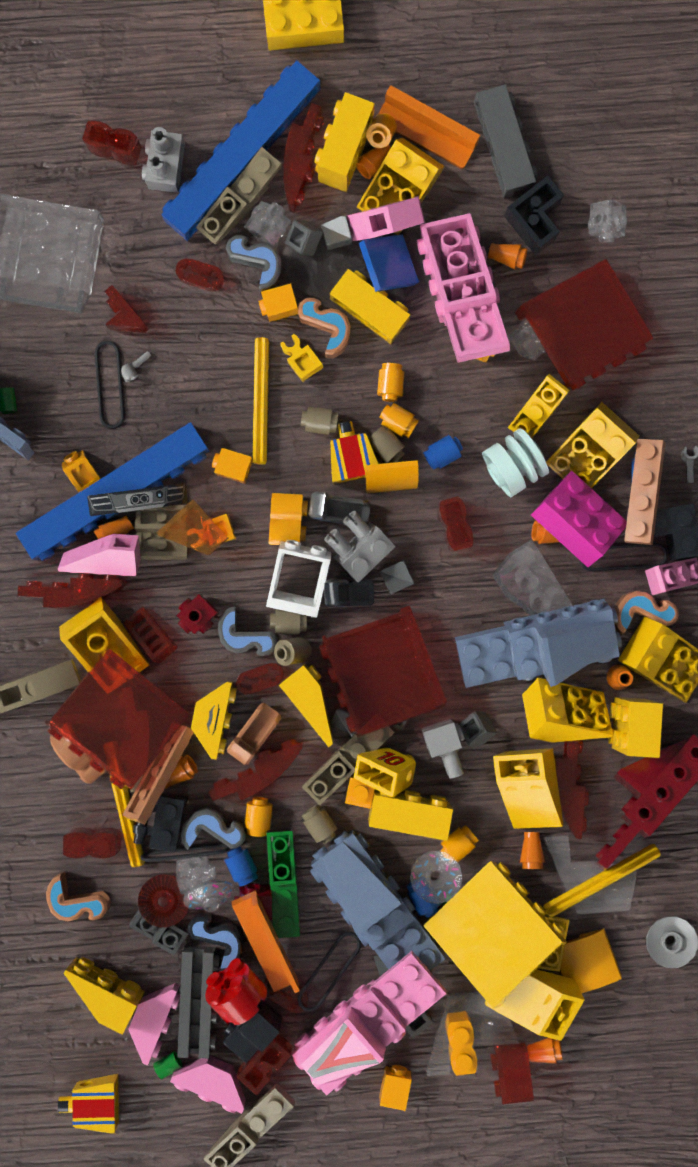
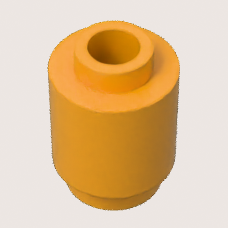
(381, 130)
(390, 382)
(398, 420)
(258, 816)
(460, 843)

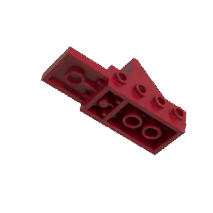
(646, 781)

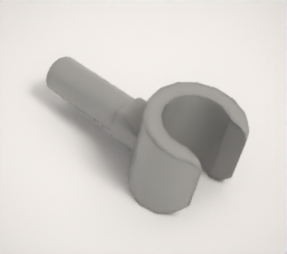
(128, 370)
(689, 462)

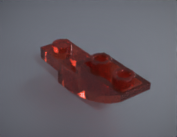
(298, 166)
(81, 591)
(268, 768)
(572, 794)

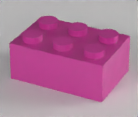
(580, 519)

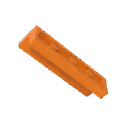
(430, 128)
(265, 942)

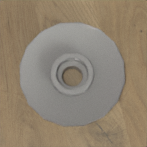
(677, 953)

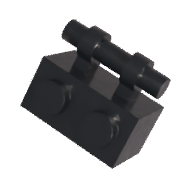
(167, 823)

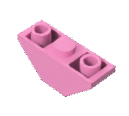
(385, 219)
(672, 576)
(152, 1019)
(212, 1081)

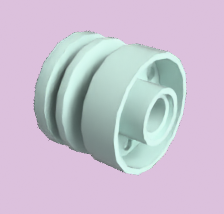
(510, 465)

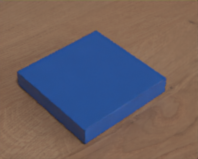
(388, 262)

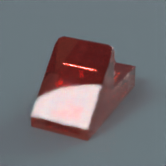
(126, 319)

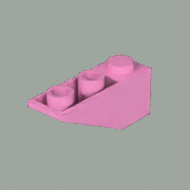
(109, 555)

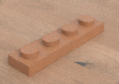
(645, 491)
(156, 777)

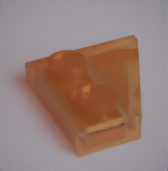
(194, 529)

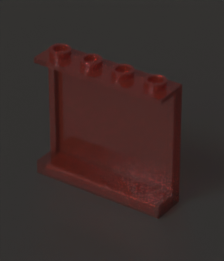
(586, 324)
(382, 673)
(117, 720)

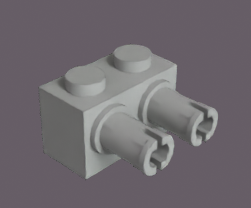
(164, 160)
(363, 550)
(444, 741)

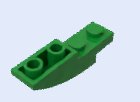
(283, 884)

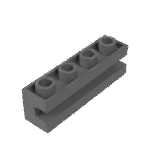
(504, 140)
(195, 1014)

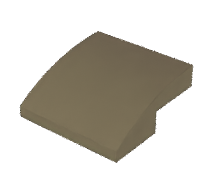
(153, 546)

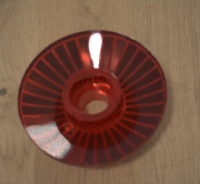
(148, 906)

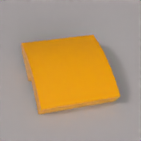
(391, 476)
(590, 961)

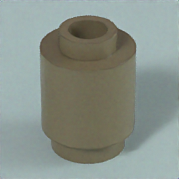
(319, 420)
(387, 445)
(287, 622)
(292, 651)
(319, 824)

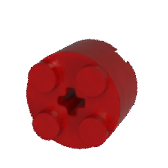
(235, 992)

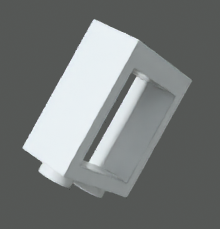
(293, 602)

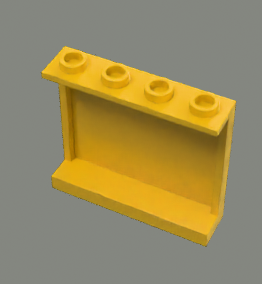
(495, 933)

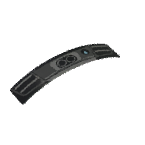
(137, 499)

